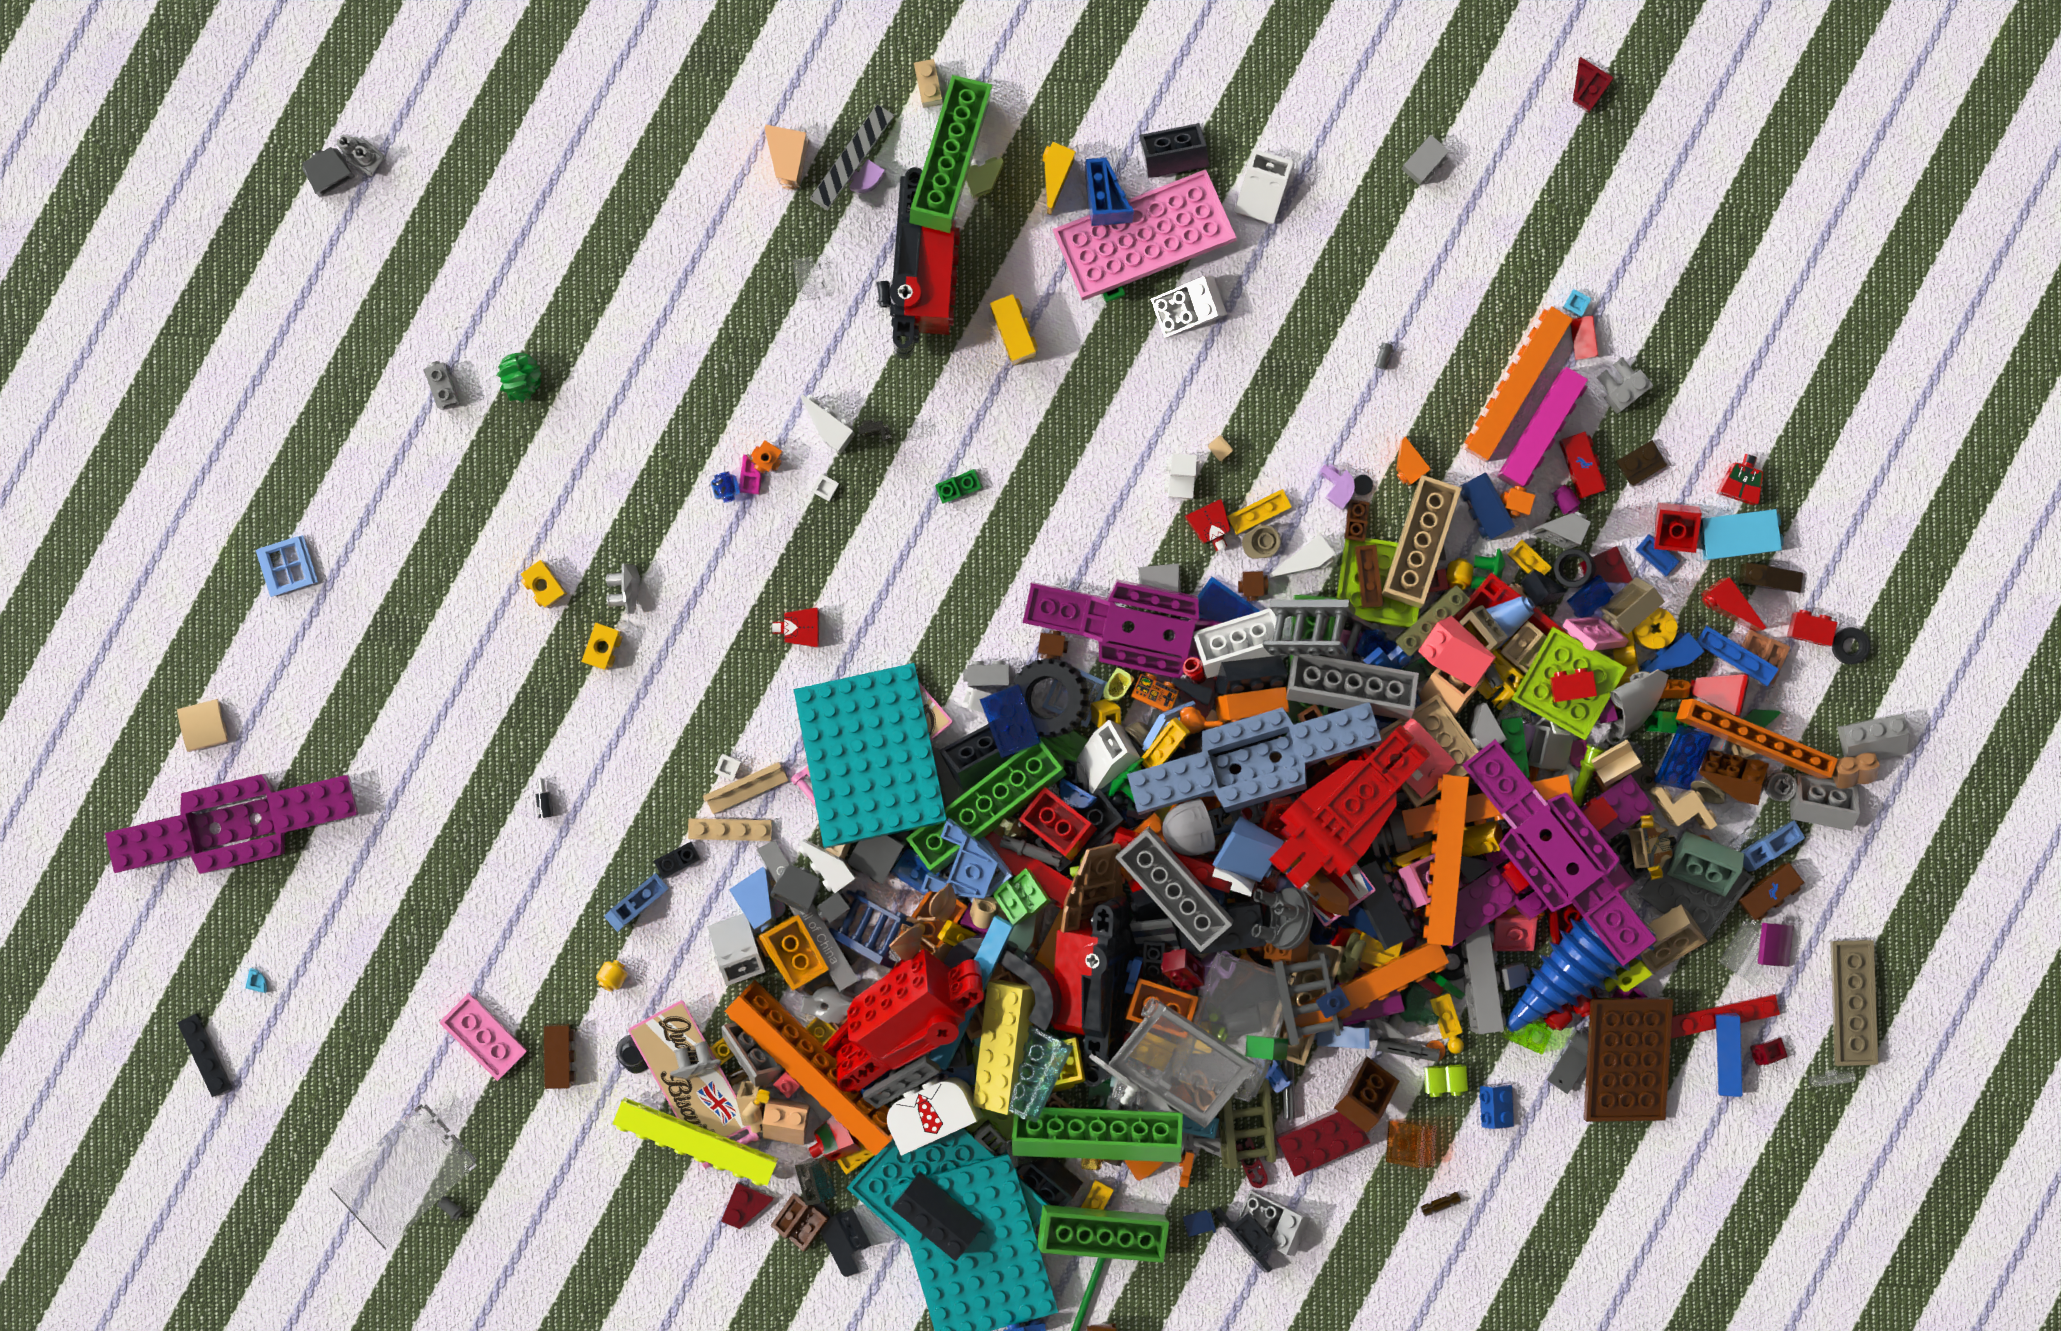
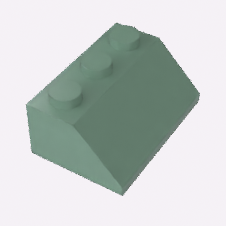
(1706, 864)

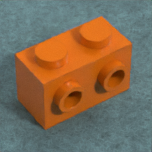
(1517, 501)

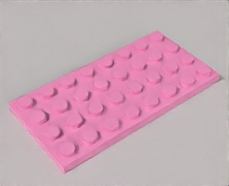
(1166, 230)

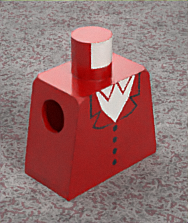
(1210, 524)
(799, 627)

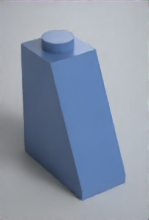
(755, 900)
(1352, 1036)

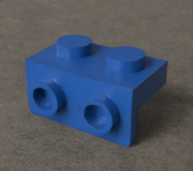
(911, 870)
(1496, 1106)

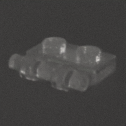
(806, 277)
(1731, 821)

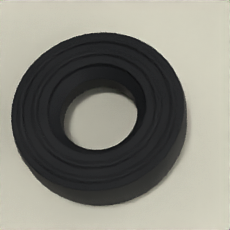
(1860, 637)
(1459, 972)

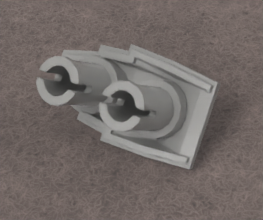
(360, 153)
(630, 587)
(1388, 1030)
(688, 1071)

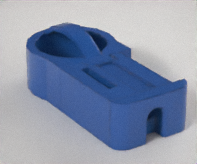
(1277, 1077)

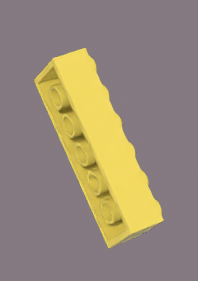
(1002, 1043)

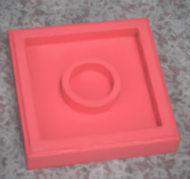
(1514, 933)

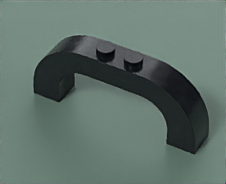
(1026, 967)

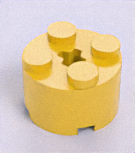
(1665, 628)

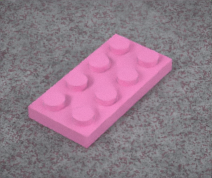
(483, 1036)

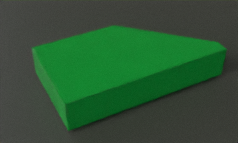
(1761, 717)
(1447, 985)

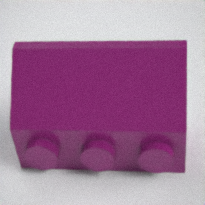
(1387, 1006)

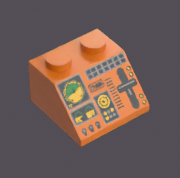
(1154, 693)

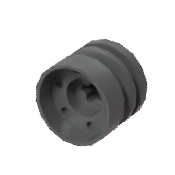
(1391, 834)

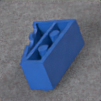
(1105, 196)

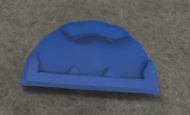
(1075, 796)

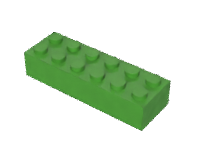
(1103, 1233)

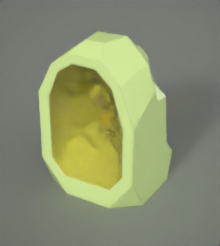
(1117, 685)

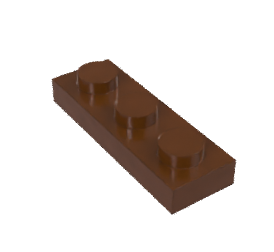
(1368, 576)

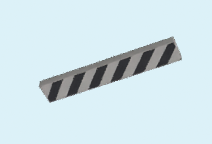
(852, 157)

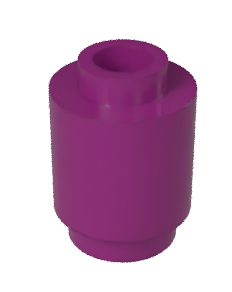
(1566, 500)

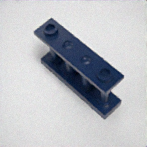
(855, 940)

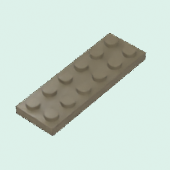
(1854, 1002)

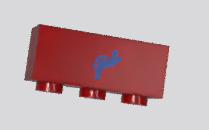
(1583, 465)

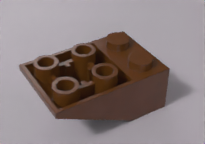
(1735, 775)

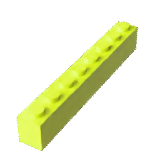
(695, 1141)

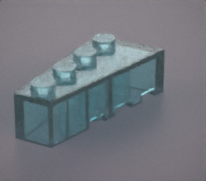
(1038, 1073)

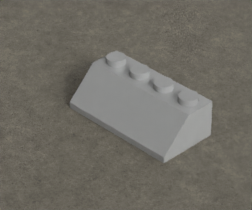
(1564, 531)

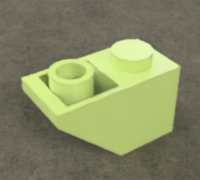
(983, 178)

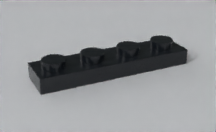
(204, 1055)

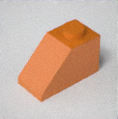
(1410, 463)

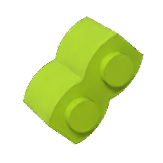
(1445, 1079)

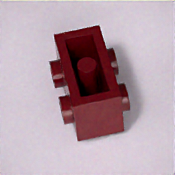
(1183, 969)

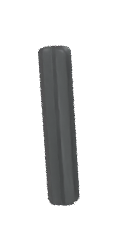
(1289, 1092)

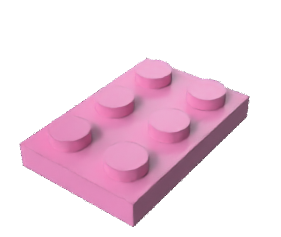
(1595, 633)

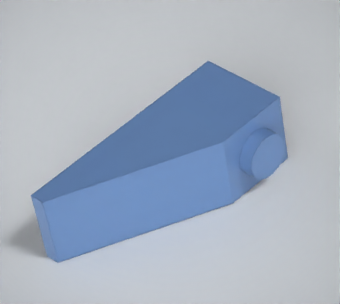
(636, 902)

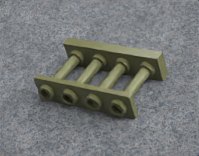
(1446, 605)
(1229, 1135)

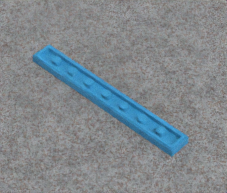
(988, 958)

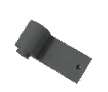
(1571, 1062)

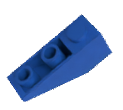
(1677, 654)

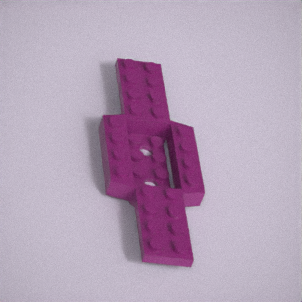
(1103, 621)
(191, 833)
(1589, 888)
(1493, 895)

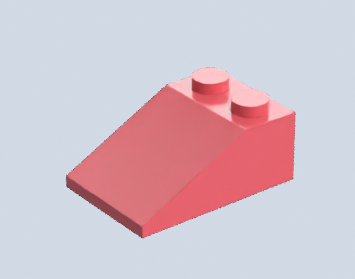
(1457, 652)

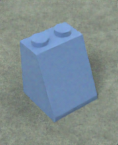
(1248, 851)

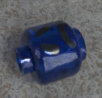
(725, 487)

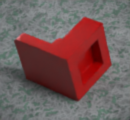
(1439, 581)

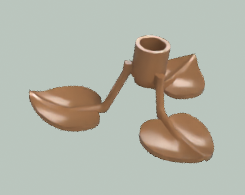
(908, 943)

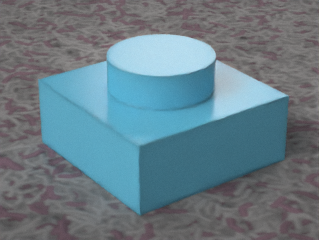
(1577, 303)

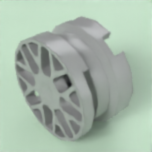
(1780, 786)

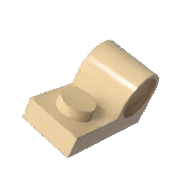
(984, 910)

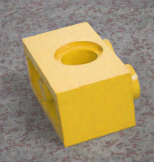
(554, 589)
(593, 655)

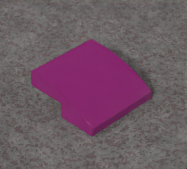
(1775, 944)

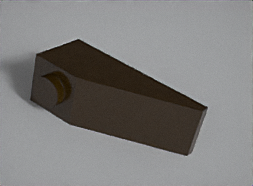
(1770, 577)

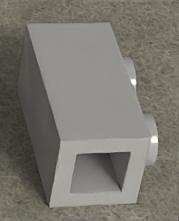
(441, 385)
(986, 675)

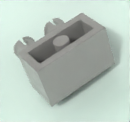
(1624, 394)

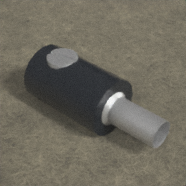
(543, 801)

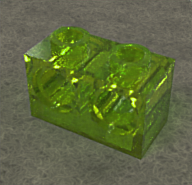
(1525, 1039)

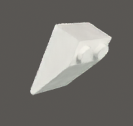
(1311, 556)

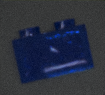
(1590, 597)
(1372, 640)

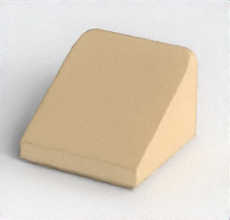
(1220, 448)

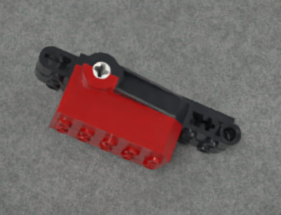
(921, 275)
(1093, 983)

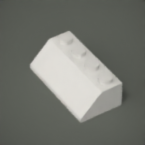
(1235, 640)

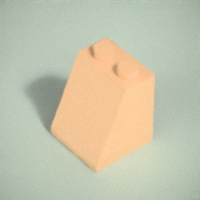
(788, 154)
(1450, 689)
(785, 1120)

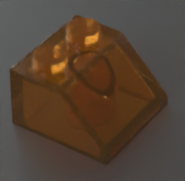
(1411, 1144)

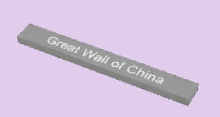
(836, 962)

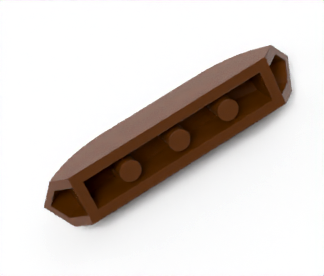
(1330, 896)

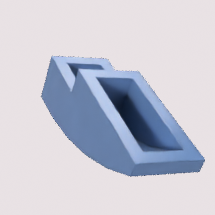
(1771, 846)

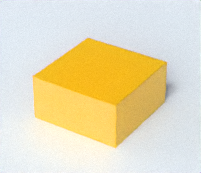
(821, 1030)

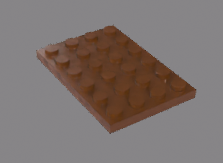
(1628, 1059)

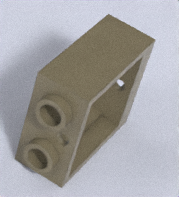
(1631, 605)
(1482, 619)

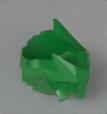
(519, 376)

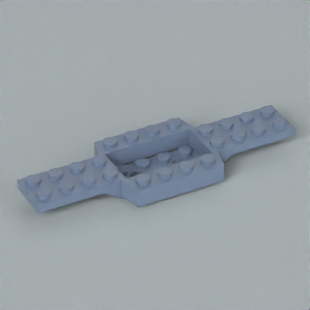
(1260, 777)

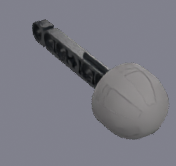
(1191, 828)

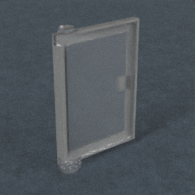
(1182, 1063)

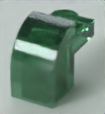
(1414, 1000)

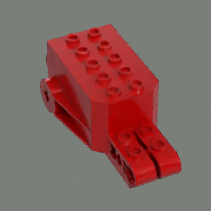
(1345, 811)
(906, 1017)

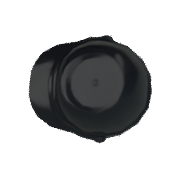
(630, 1056)

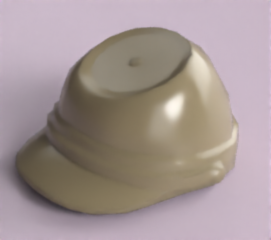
(1261, 542)
(1138, 732)
(1709, 791)

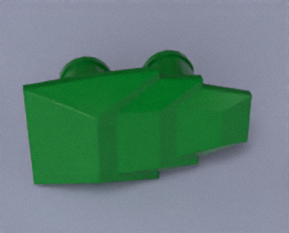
(1495, 564)
(1121, 781)

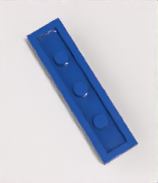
(1737, 656)

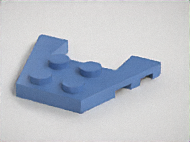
(972, 867)

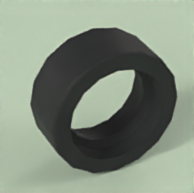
(1559, 573)

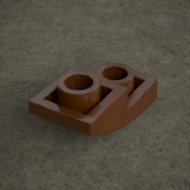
(1356, 520)

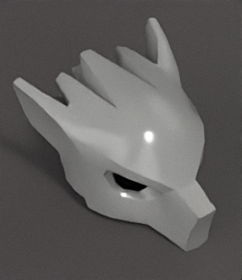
(832, 999)

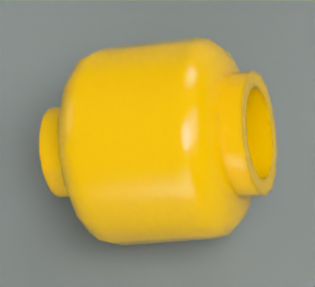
(1459, 573)
(611, 975)

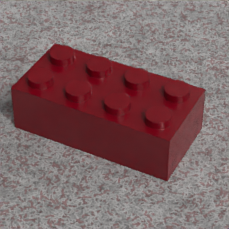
(1320, 1141)

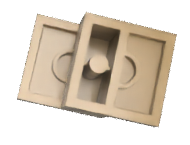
(1682, 807)

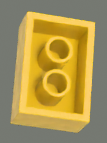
(1014, 329)

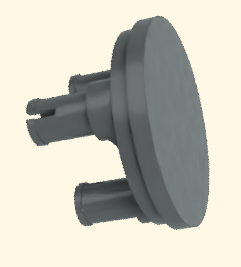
(1286, 917)

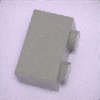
(1425, 159)

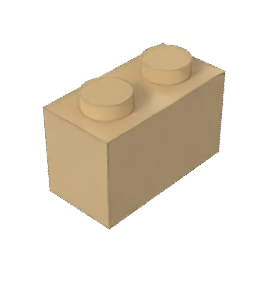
(928, 83)

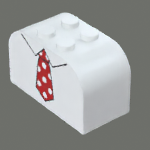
(931, 1113)

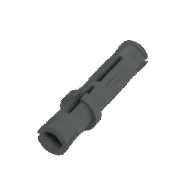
(1030, 850)
(1415, 1051)

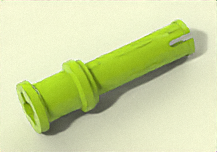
(1585, 773)

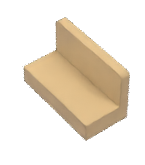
(1616, 763)

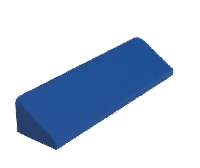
(1729, 1054)

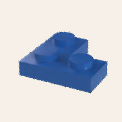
(1395, 659)
(1034, 1325)

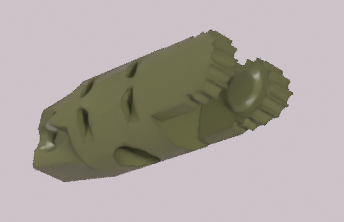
(1015, 828)
(1351, 958)

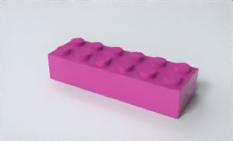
(1542, 427)

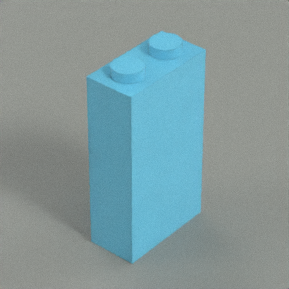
(1740, 534)

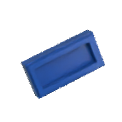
(1659, 559)

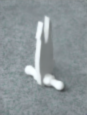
(1131, 1088)

